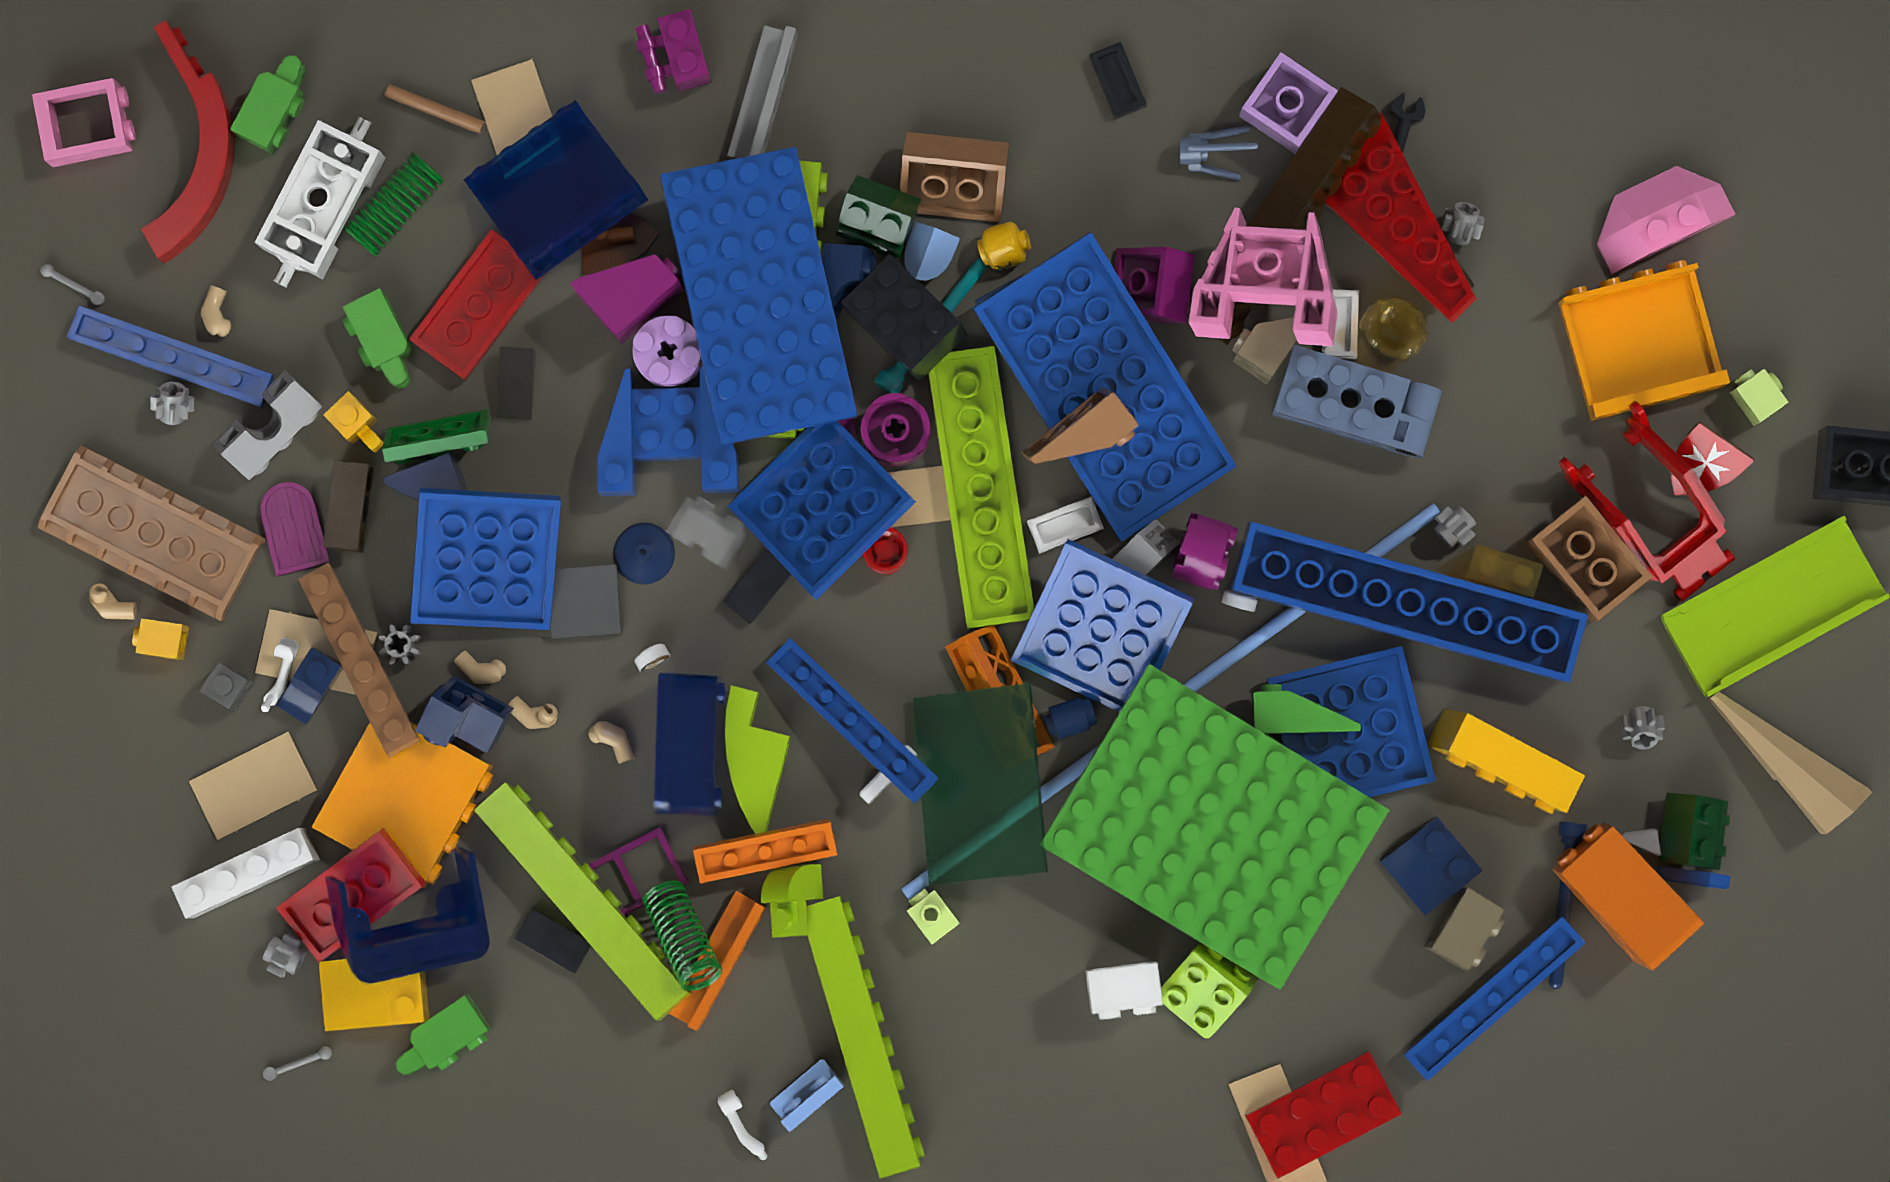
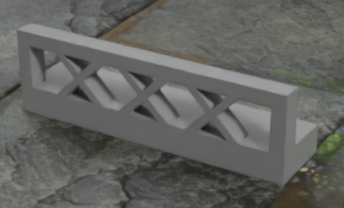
(763, 92)

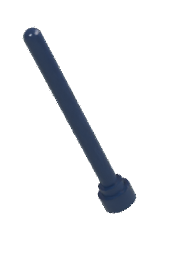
(1571, 836)

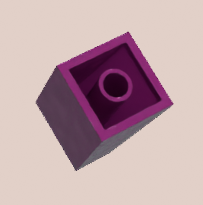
(629, 293)

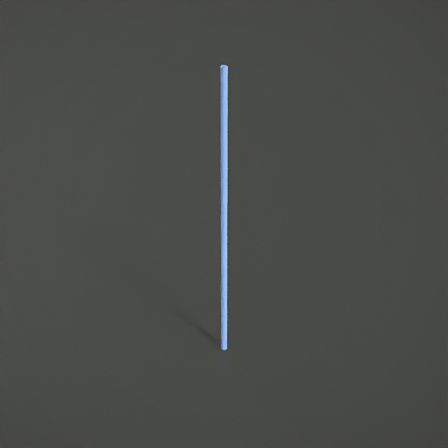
(1218, 666)

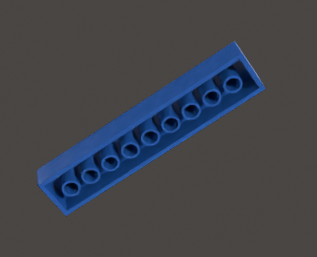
(1408, 602)

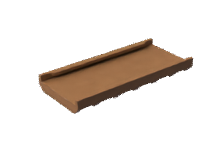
(150, 532)

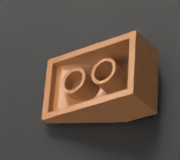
(1089, 427)

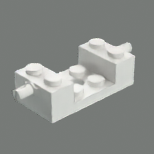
(306, 234)

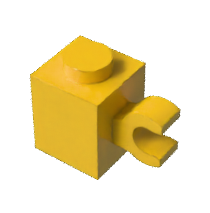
(354, 421)

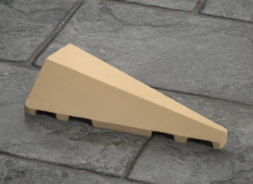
(1814, 784)

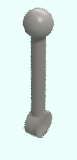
(97, 298)
(271, 1073)

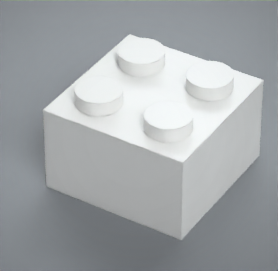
(1124, 988)

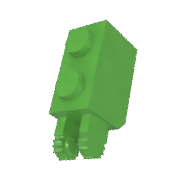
(271, 106)
(380, 335)
(444, 1036)

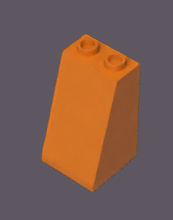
(1626, 896)

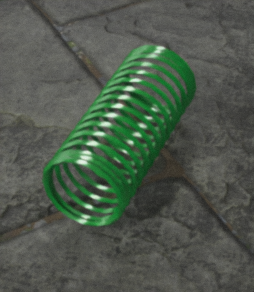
(356, 230)
(693, 967)

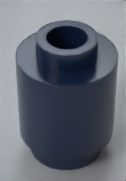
(1070, 718)

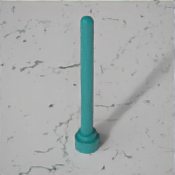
(892, 378)

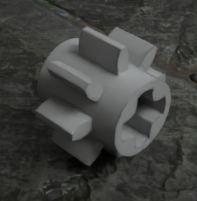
(1462, 223)
(172, 403)
(1455, 526)
(409, 648)
(1642, 727)
(284, 955)

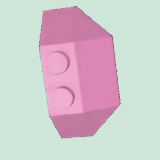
(1659, 216)

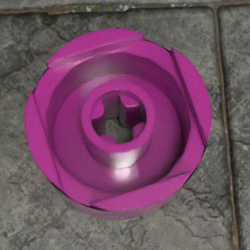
(878, 420)
(1204, 551)

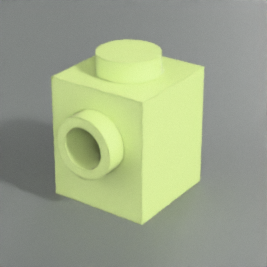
(1759, 395)
(931, 915)

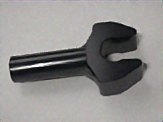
(1404, 119)

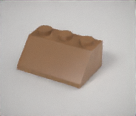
(955, 175)
(1589, 560)

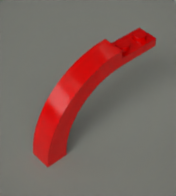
(214, 164)

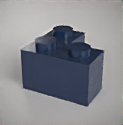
(464, 713)

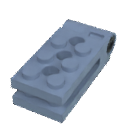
(1410, 403)

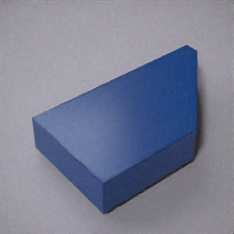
(1693, 877)

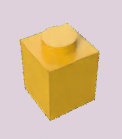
(160, 639)

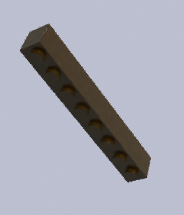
(1313, 174)

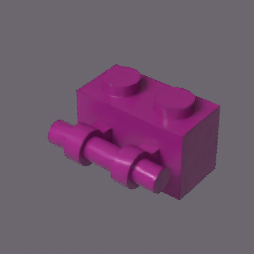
(683, 51)

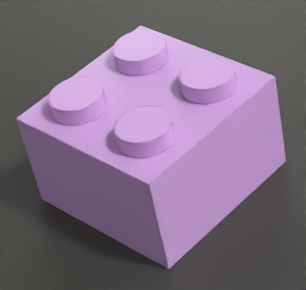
(1287, 102)

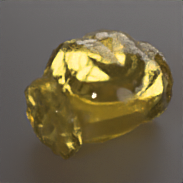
(1395, 327)

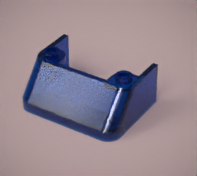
(687, 744)
(399, 950)

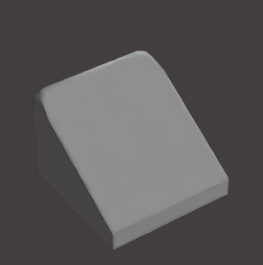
(1644, 840)

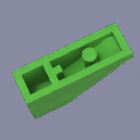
(1289, 713)

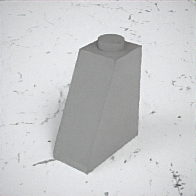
(1147, 548)

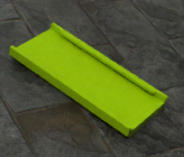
(1773, 607)

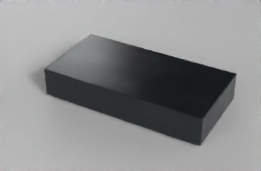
(1117, 80)
(758, 587)
(553, 940)

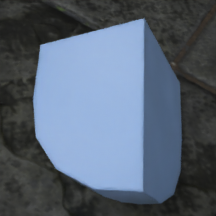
(929, 251)

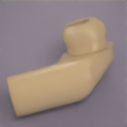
(534, 717)

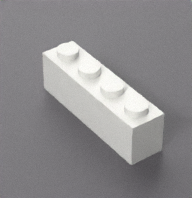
(245, 873)

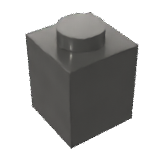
(227, 686)

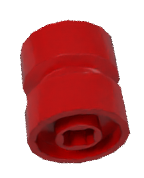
(887, 553)

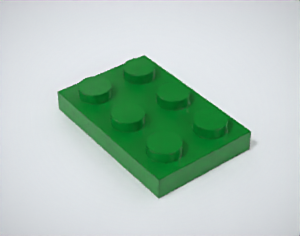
(436, 436)

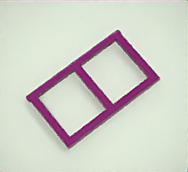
(628, 879)

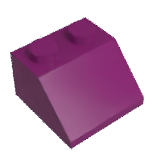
(1157, 281)

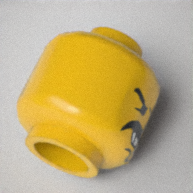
(1004, 246)

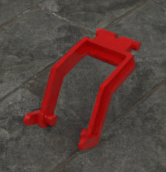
(1694, 551)

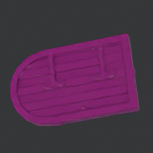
(293, 528)

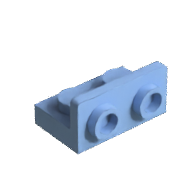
(806, 1094)

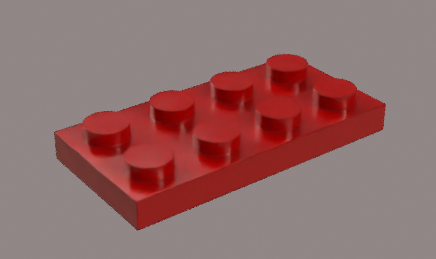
(476, 306)
(375, 881)
(1323, 1114)

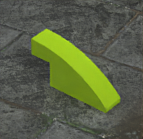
(753, 758)

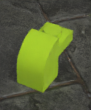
(787, 893)

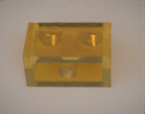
(1502, 571)

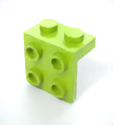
(1206, 989)

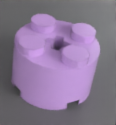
(649, 346)

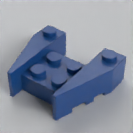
(663, 427)

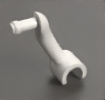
(287, 650)
(729, 1104)

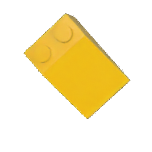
(361, 1005)

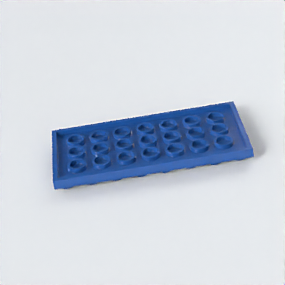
(758, 296)
(1079, 330)

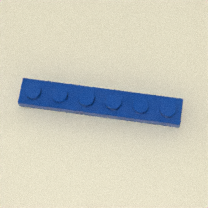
(169, 356)
(852, 720)
(1494, 998)

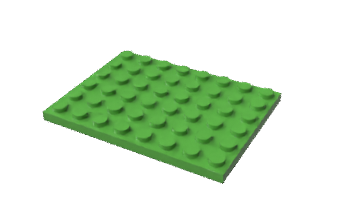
(1214, 827)

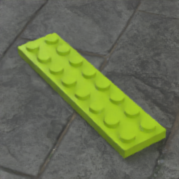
(981, 488)

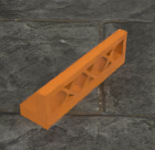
(979, 670)
(765, 850)
(728, 944)

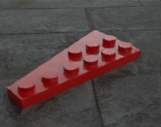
(1393, 217)

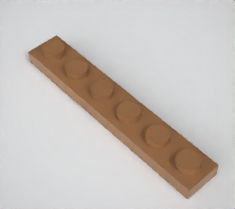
(359, 660)

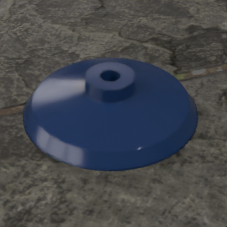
(644, 553)

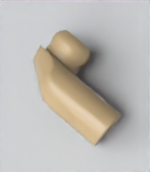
(211, 312)
(108, 606)
(480, 672)
(613, 736)

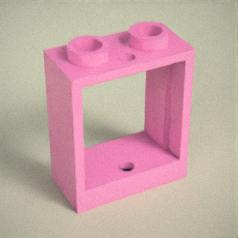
(48, 126)

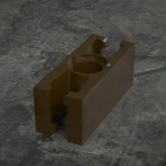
(348, 506)

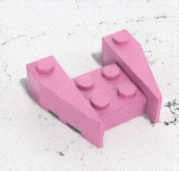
(1267, 269)

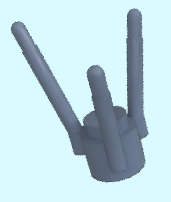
(1196, 148)

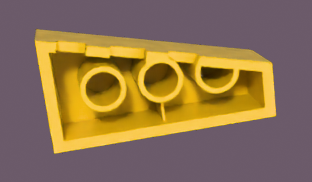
(1506, 760)

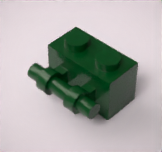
(877, 217)
(1694, 831)

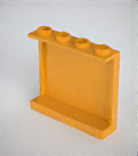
(1641, 340)
(412, 795)

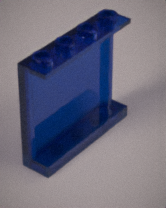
(555, 189)

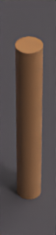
(435, 109)

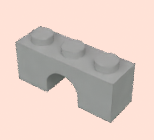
(252, 449)

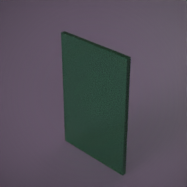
(987, 803)

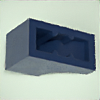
(845, 269)
(310, 685)

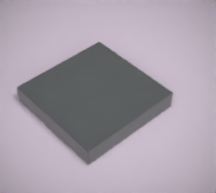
(585, 602)

